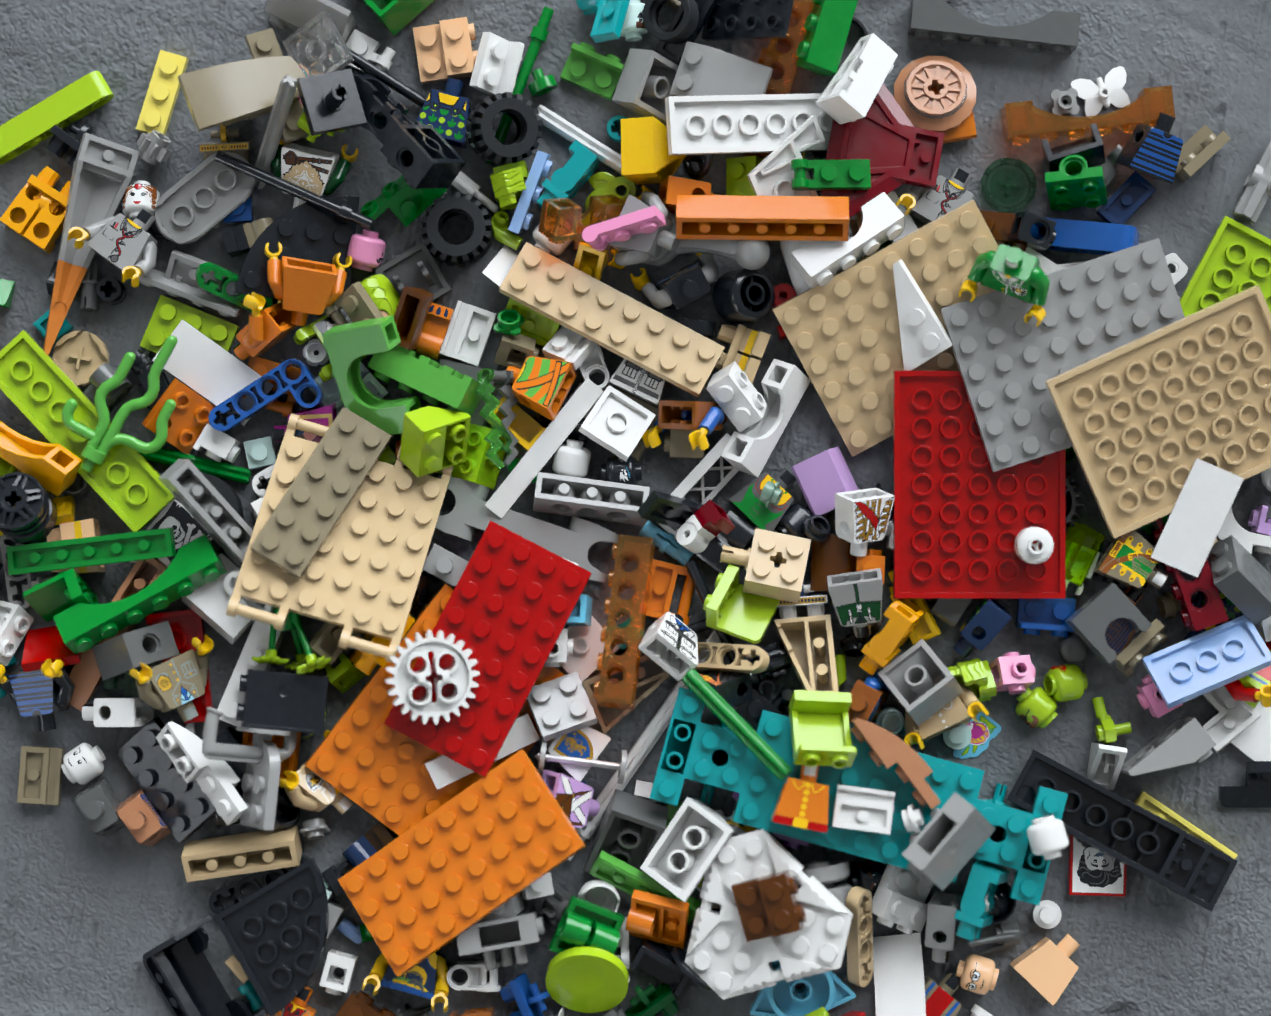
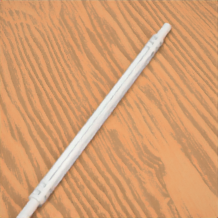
(640, 749)

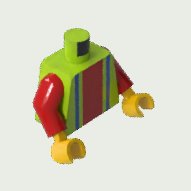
(1253, 687)

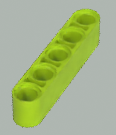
(58, 109)

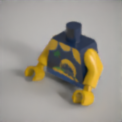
(425, 979)

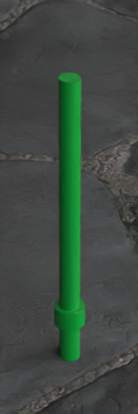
(538, 36)

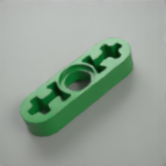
(211, 285)

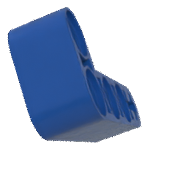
(1090, 237)
(262, 400)

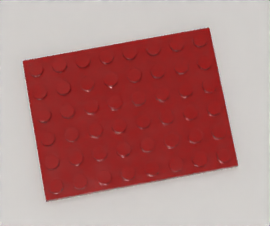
(955, 514)

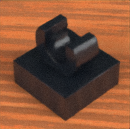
(332, 875)

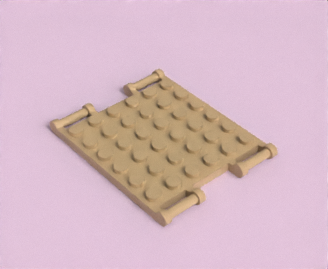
(367, 563)

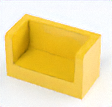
(523, 426)

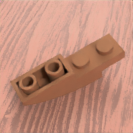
(890, 749)

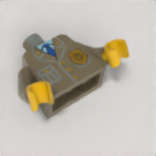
(176, 680)

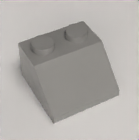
(645, 83)
(920, 682)

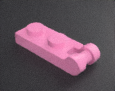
(623, 227)

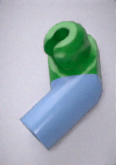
(357, 934)

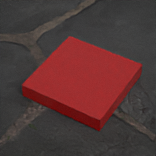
(43, 645)

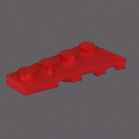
(185, 627)

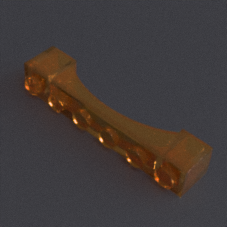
(1025, 122)

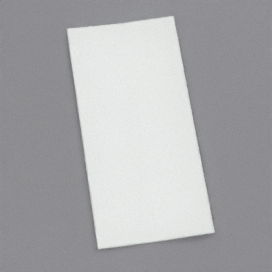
(1197, 517)

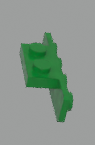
(402, 200)

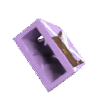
(572, 796)

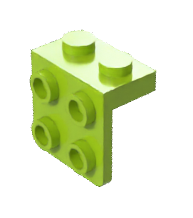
(736, 611)

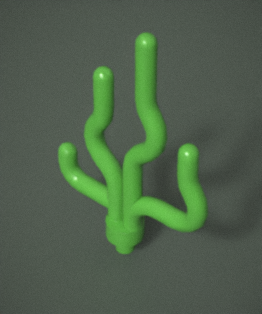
(104, 438)

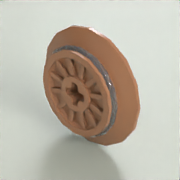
(934, 111)

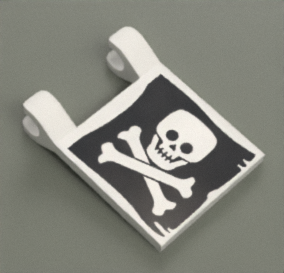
(184, 525)

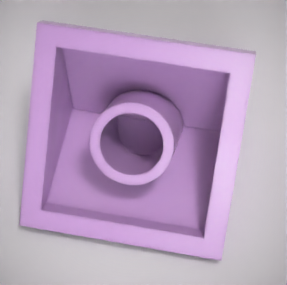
(822, 478)

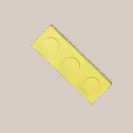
(162, 93)

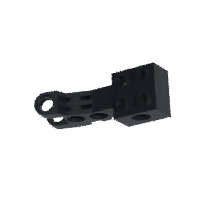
(409, 147)

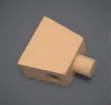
(1048, 966)

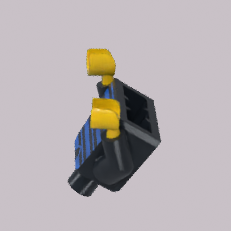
(40, 691)

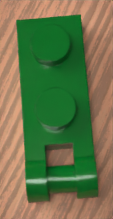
(831, 174)

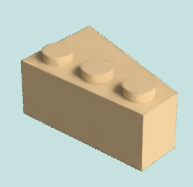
(810, 650)

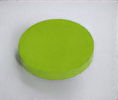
(587, 979)

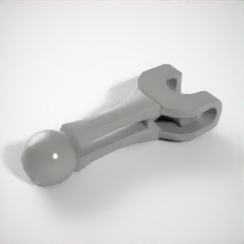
(747, 253)

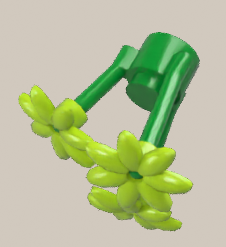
(305, 660)

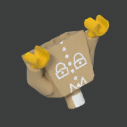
(955, 713)

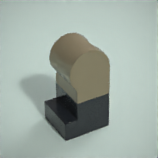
(242, 237)

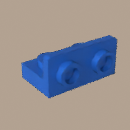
(1045, 614)

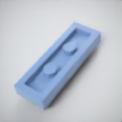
(522, 217)

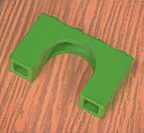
(345, 350)

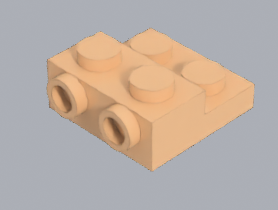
(445, 50)

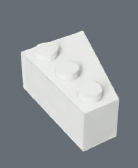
(858, 80)

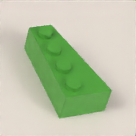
(427, 377)

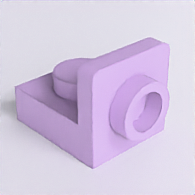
(1257, 521)

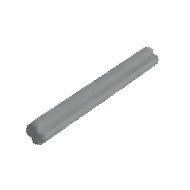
(275, 125)

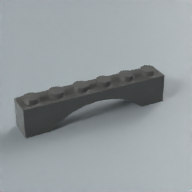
(937, 19)

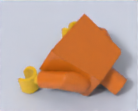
(305, 284)
(264, 327)

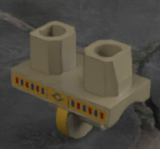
(238, 147)

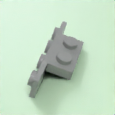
(181, 282)

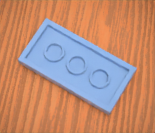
(1207, 661)

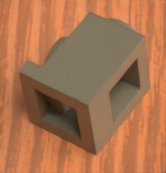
(514, 350)

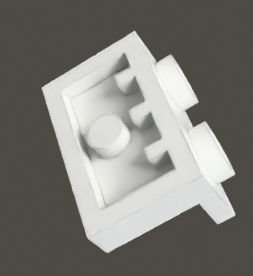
(496, 64)
(13, 628)

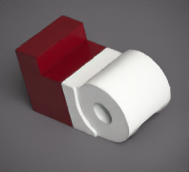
(703, 527)

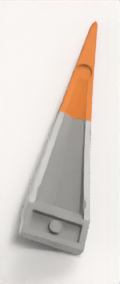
(95, 191)

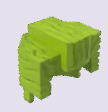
(509, 183)
(975, 676)

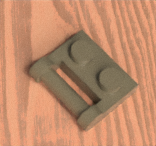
(356, 305)
(1140, 648)

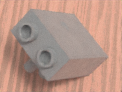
(947, 842)
(501, 935)

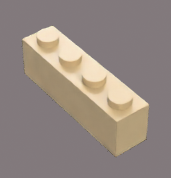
(241, 854)

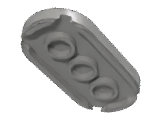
(202, 200)

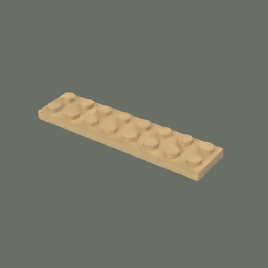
(611, 319)

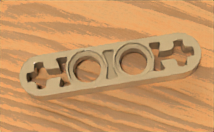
(739, 665)
(860, 937)

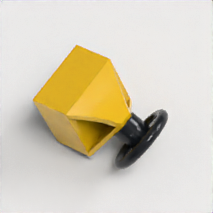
(646, 153)

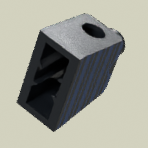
(1153, 149)

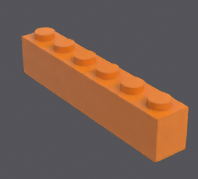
(762, 217)

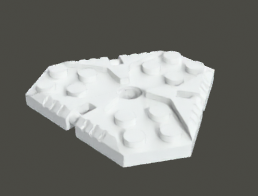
(718, 941)

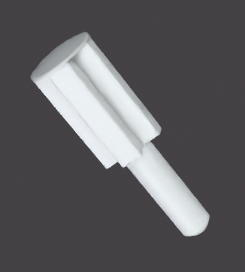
(468, 186)

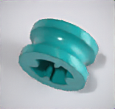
(611, 124)

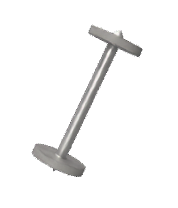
(621, 766)

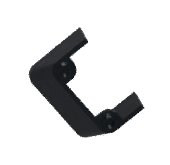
(188, 979)

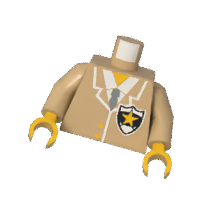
(311, 791)

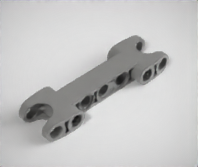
(568, 543)

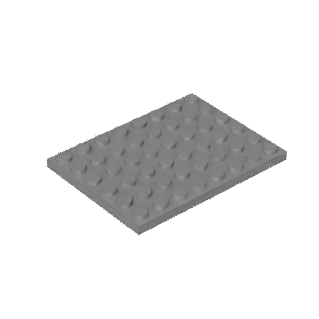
(1087, 315)

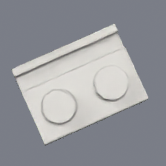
(468, 333)
(568, 347)
(863, 809)

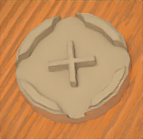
(80, 355)

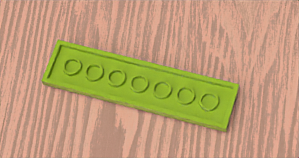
(40, 394)

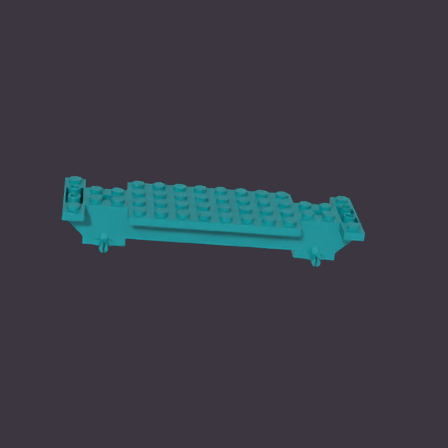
(689, 755)

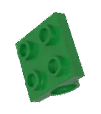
(1075, 185)
(587, 926)

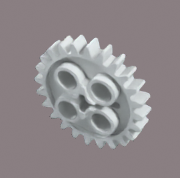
(406, 680)

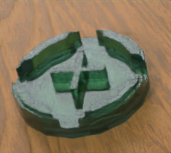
(1008, 185)

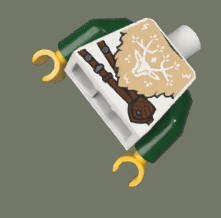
(311, 168)

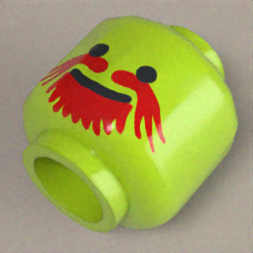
(1065, 682)

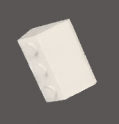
(686, 849)

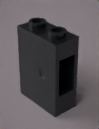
(283, 701)

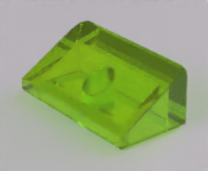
(1081, 549)

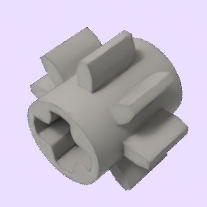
(154, 147)

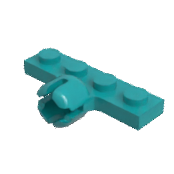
(608, 19)

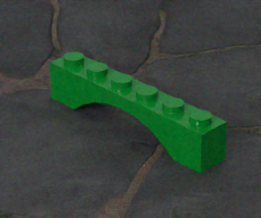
(90, 623)

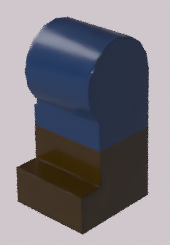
(369, 844)

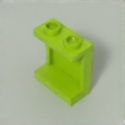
(821, 729)

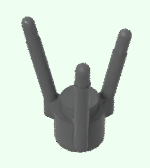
(1004, 936)

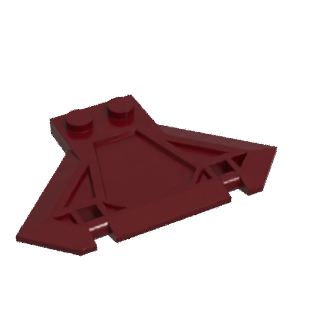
(895, 150)

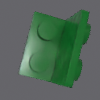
(59, 594)

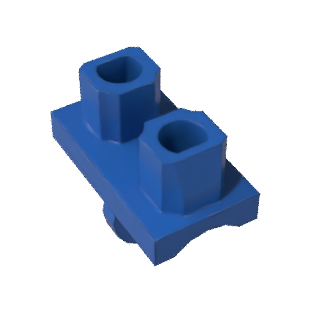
(527, 995)

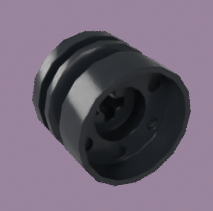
(33, 510)

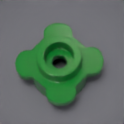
(509, 322)

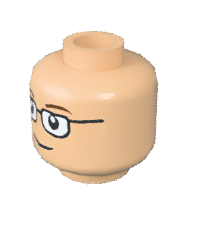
(977, 974)

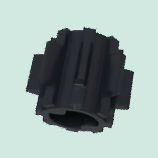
(778, 660)

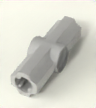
(1256, 189)

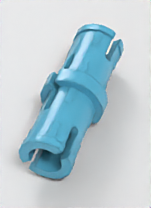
(666, 543)

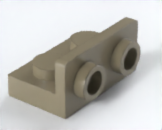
(1199, 151)

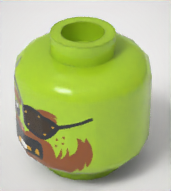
(1036, 707)

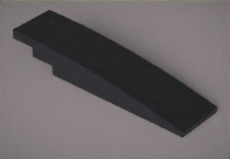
(1128, 832)

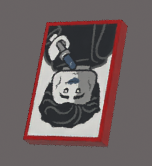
(1093, 871)

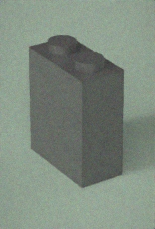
(1241, 579)

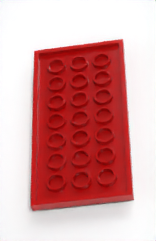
(510, 616)

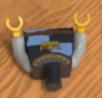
(682, 285)

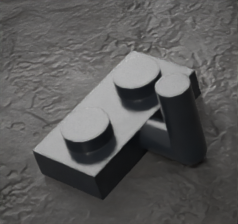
(752, 709)

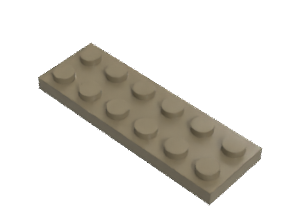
(321, 493)

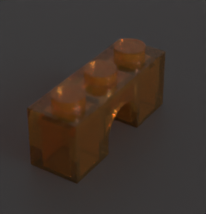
(563, 220)

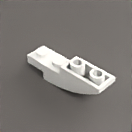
(213, 776)

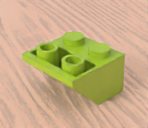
(434, 439)

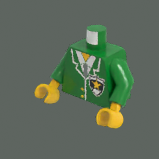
(1012, 274)

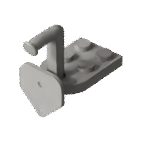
(262, 767)

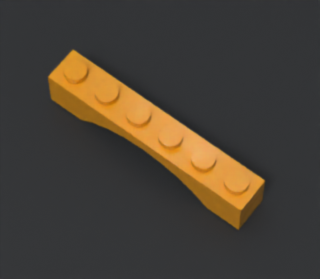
(46, 462)

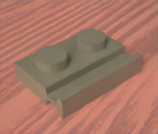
(40, 775)

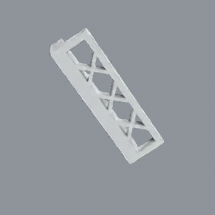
(699, 472)

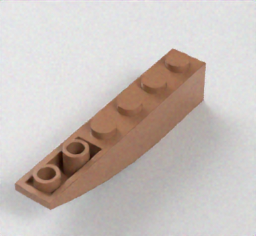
(86, 673)

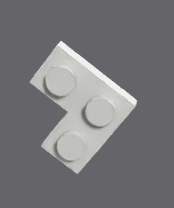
(1231, 719)

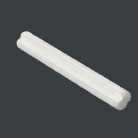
(571, 133)

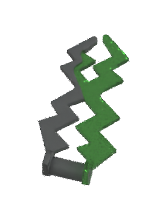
(499, 427)

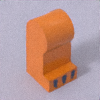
(434, 331)

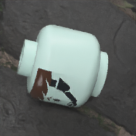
(633, 24)

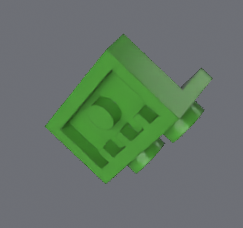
(592, 70)

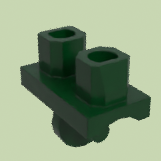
(652, 1000)

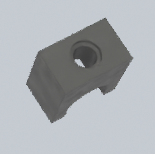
(1098, 612)
(129, 649)

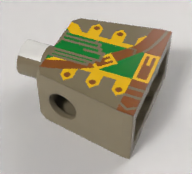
(1130, 563)

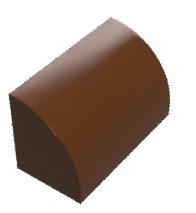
(411, 315)
(828, 559)

